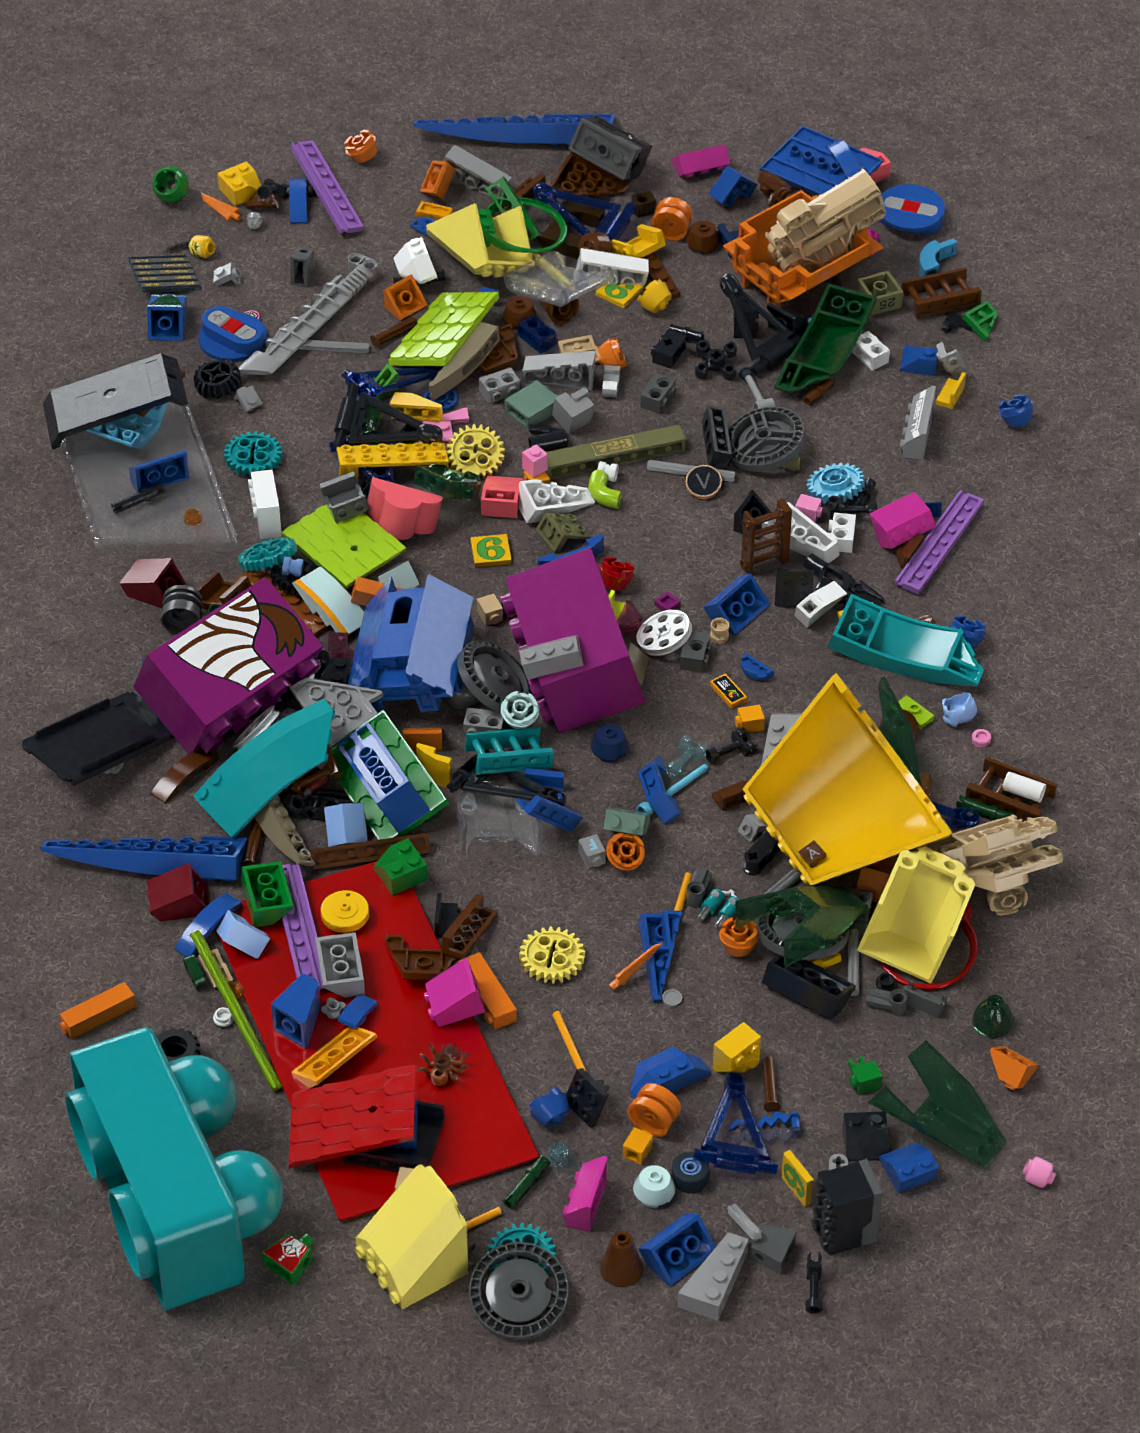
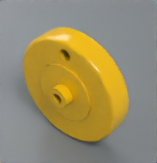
(345, 911)

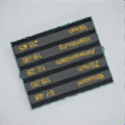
(164, 273)

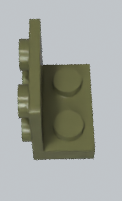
(557, 528)

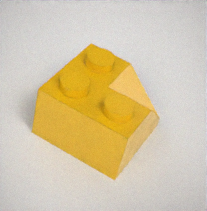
(238, 183)
(737, 1050)

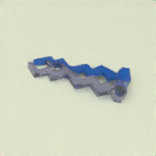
(784, 1136)

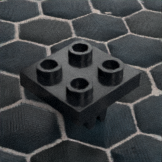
(793, 586)
(587, 1097)

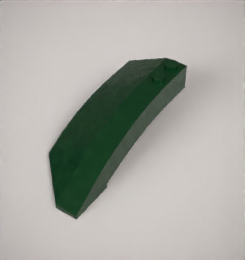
(827, 339)

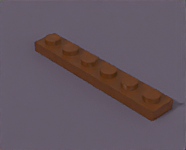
(364, 851)

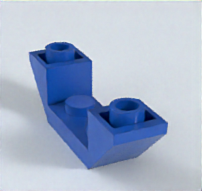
(655, 791)

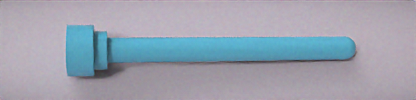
(645, 807)

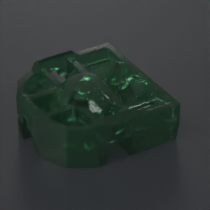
(448, 482)

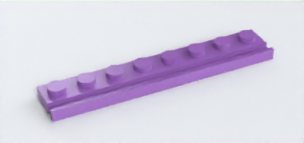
(326, 187)
(939, 542)
(300, 927)

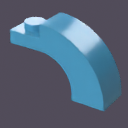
(933, 253)

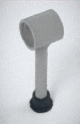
(746, 374)

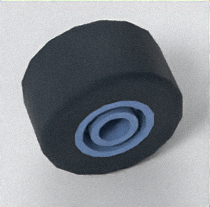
(689, 1174)

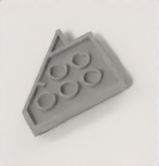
(350, 703)

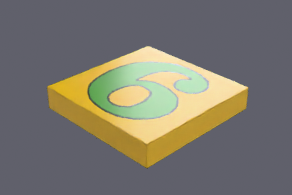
(619, 294)
(490, 550)
(797, 1178)

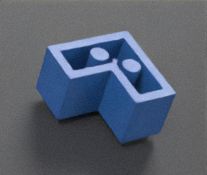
(731, 185)

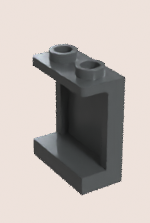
(344, 497)

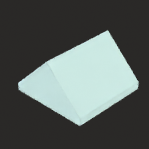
(402, 576)

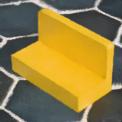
(951, 392)

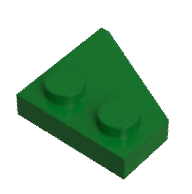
(981, 319)

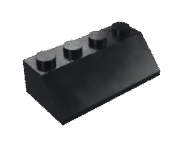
(809, 985)

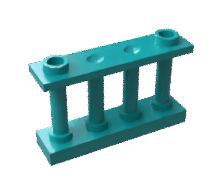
(510, 760)

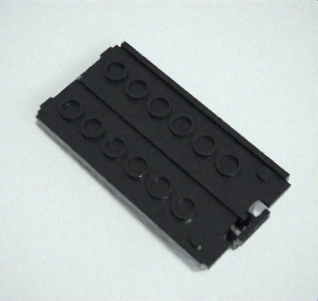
(98, 738)

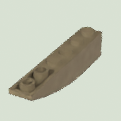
(466, 359)
(282, 832)

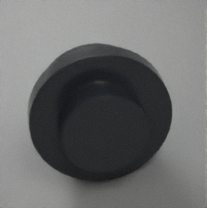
(885, 981)

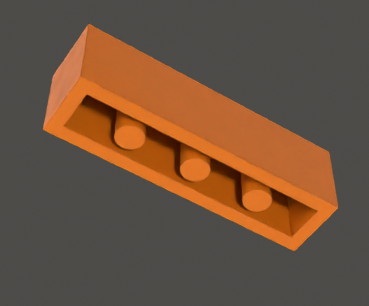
(497, 1004)

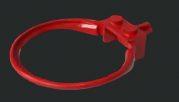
(971, 936)

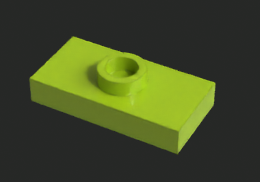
(922, 715)

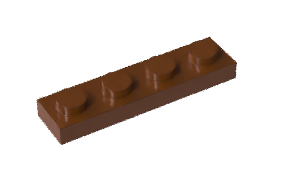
(658, 271)

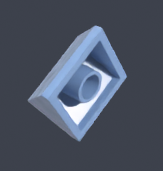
(345, 824)

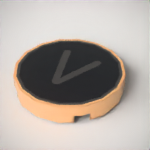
(703, 482)

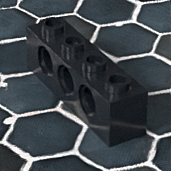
(716, 437)

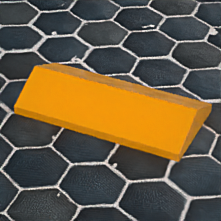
(333, 1055)

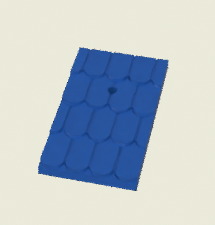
(808, 164)

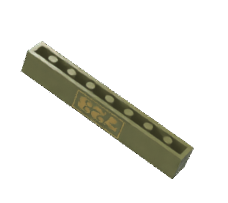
(616, 451)

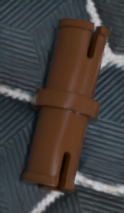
(818, 391)

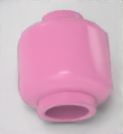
(1039, 1172)

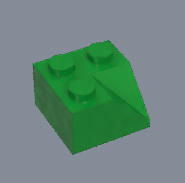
(401, 867)

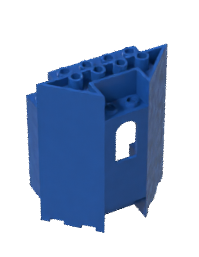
(418, 654)

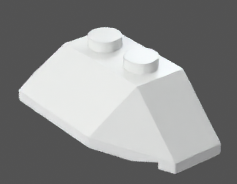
(415, 260)

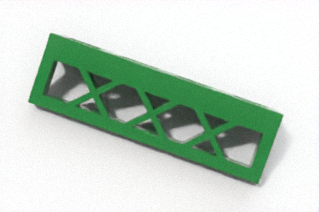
(515, 201)

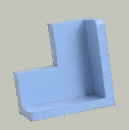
(242, 935)

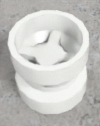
(611, 471)

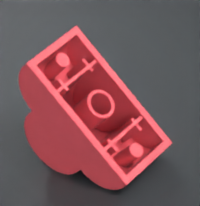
(402, 509)

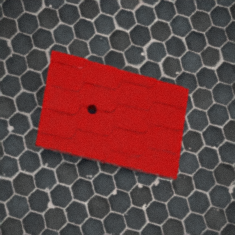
(354, 1117)

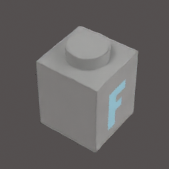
(592, 851)

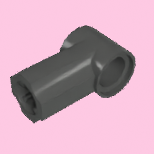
(697, 887)
(894, 1001)

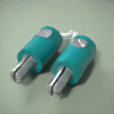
(713, 901)

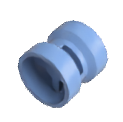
(292, 567)

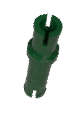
(993, 813)
(532, 1176)

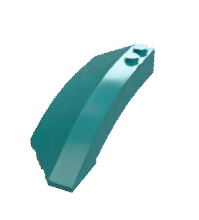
(904, 645)
(267, 766)

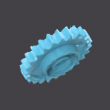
(836, 481)

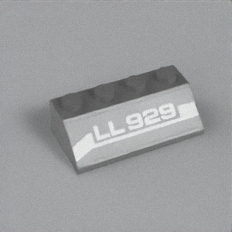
(918, 424)

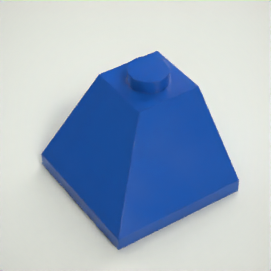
(919, 360)

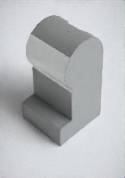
(611, 381)

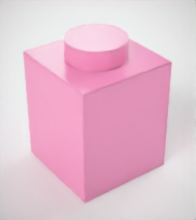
(534, 461)
(810, 507)

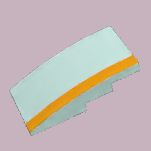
(330, 601)

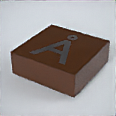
(812, 853)

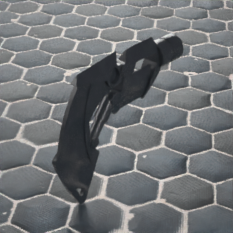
(849, 585)

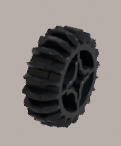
(217, 378)

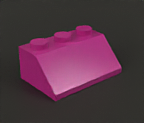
(701, 161)
(901, 520)
(586, 1195)

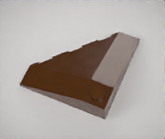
(586, 178)

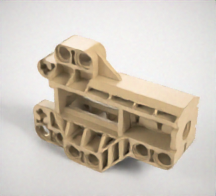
(814, 230)
(1001, 851)

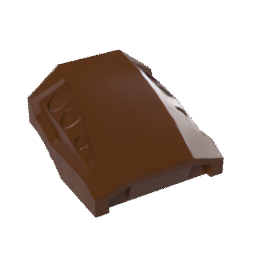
(771, 182)

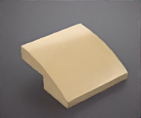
(578, 344)

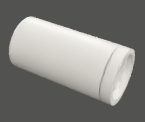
(1024, 787)

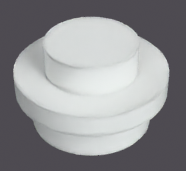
(223, 1017)

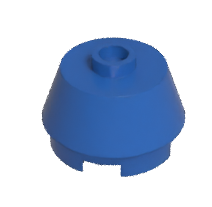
(1016, 411)
(973, 631)
(550, 1108)

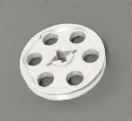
(664, 632)
(260, 724)

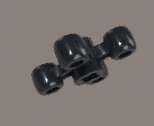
(716, 360)

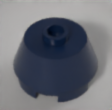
(609, 743)

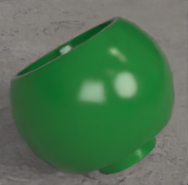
(165, 179)

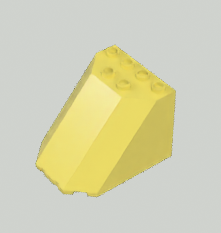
(464, 240)
(918, 913)
(416, 1239)

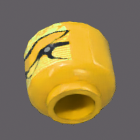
(201, 246)

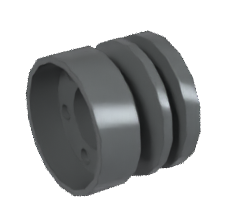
(180, 608)

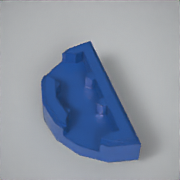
(421, 223)
(754, 669)

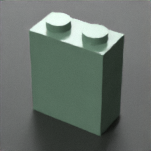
(531, 404)
(627, 821)

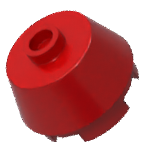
(615, 573)

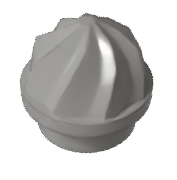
(254, 220)

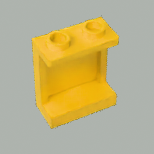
(648, 241)

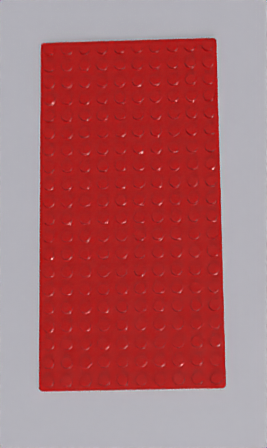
(481, 1121)

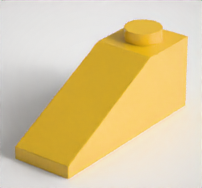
(417, 407)

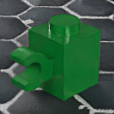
(864, 1076)

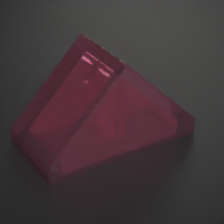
(629, 619)
(338, 644)

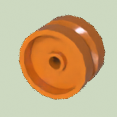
(673, 218)
(654, 1109)

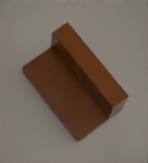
(730, 796)

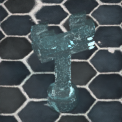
(688, 750)

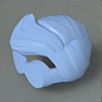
(961, 709)

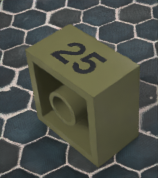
(883, 287)

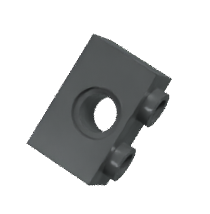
(695, 651)

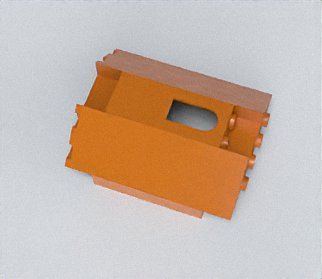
(756, 267)

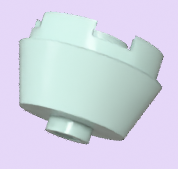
(519, 710)
(654, 1187)

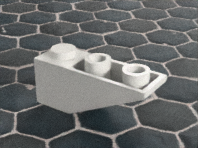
(818, 603)

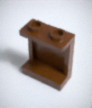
(219, 592)

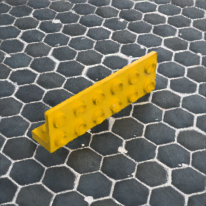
(390, 455)

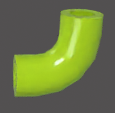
(602, 494)

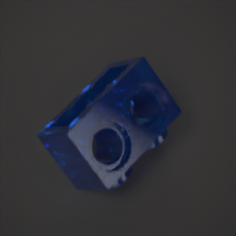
(537, 334)

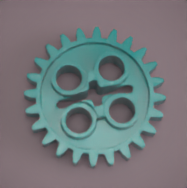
(239, 453)
(267, 553)
(524, 1235)

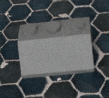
(551, 657)
(340, 964)

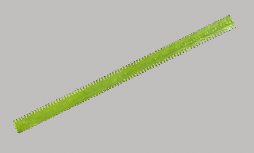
(236, 1011)

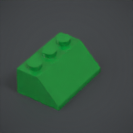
(266, 893)

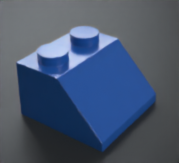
(909, 1166)

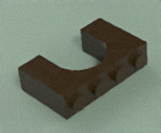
(586, 214)

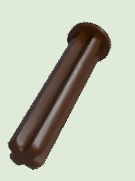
(394, 331)
(253, 845)
(771, 1100)

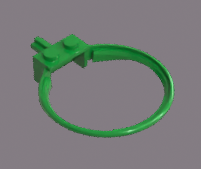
(489, 229)

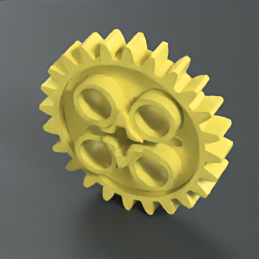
(478, 437)
(566, 958)

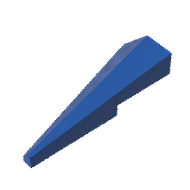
(655, 930)

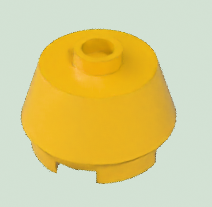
(655, 296)

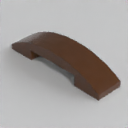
(181, 773)

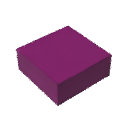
(667, 602)

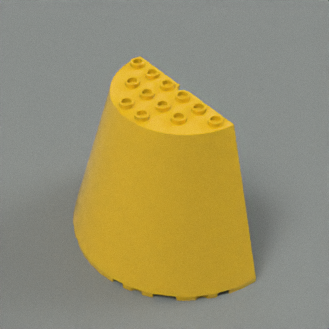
(843, 788)

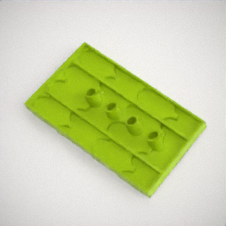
(443, 329)
(345, 547)

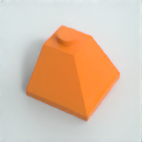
(1012, 1067)

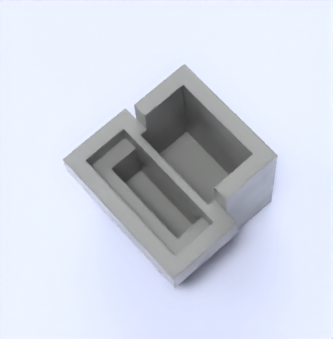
(574, 410)

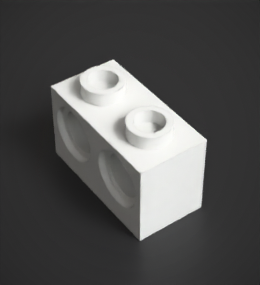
(871, 351)
(843, 530)

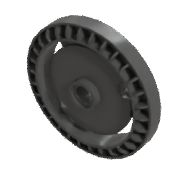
(766, 443)
(491, 673)
(773, 936)
(522, 1307)

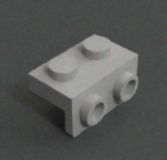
(951, 361)

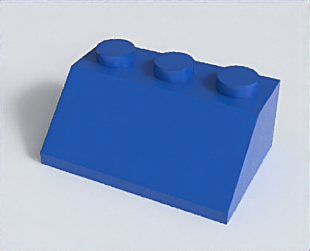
(166, 470)
(738, 603)
(678, 1248)

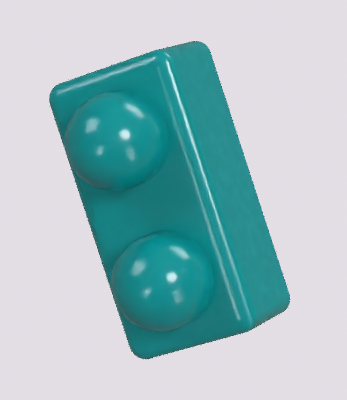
(170, 1199)

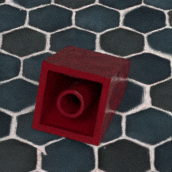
(150, 579)
(177, 894)

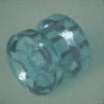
(554, 1151)

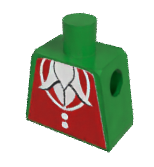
(288, 1257)

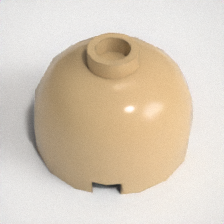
(1008, 900)

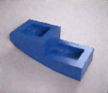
(357, 1010)

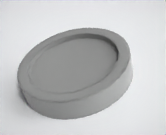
(672, 998)

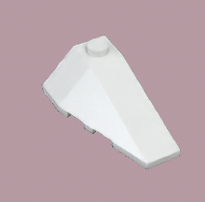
(539, 497)

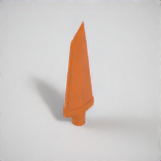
(225, 210)
(630, 970)

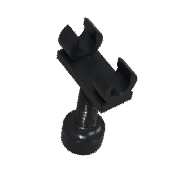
(271, 187)
(835, 502)
(737, 737)
(813, 1271)

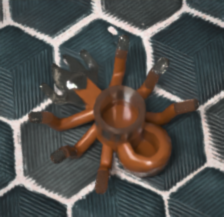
(442, 1064)

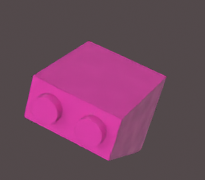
(454, 995)

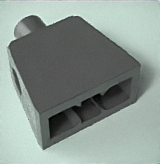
(301, 260)
(773, 1247)

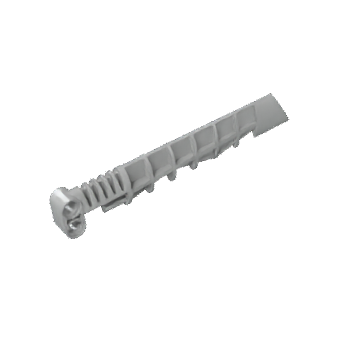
(301, 328)

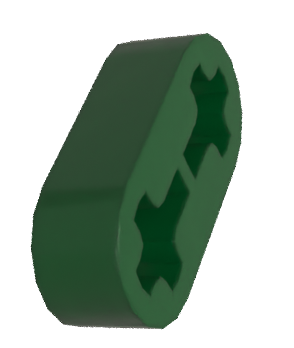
(194, 971)

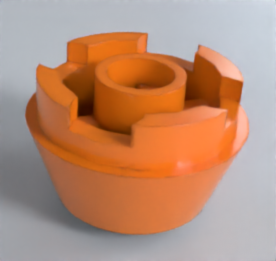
(361, 147)
(611, 354)
(625, 851)
(739, 940)

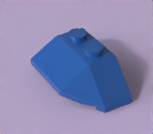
(669, 1069)

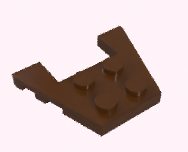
(503, 354)
(418, 963)

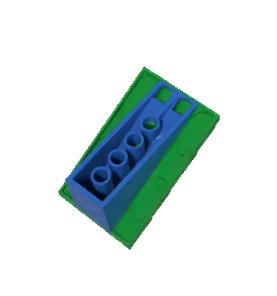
(386, 778)

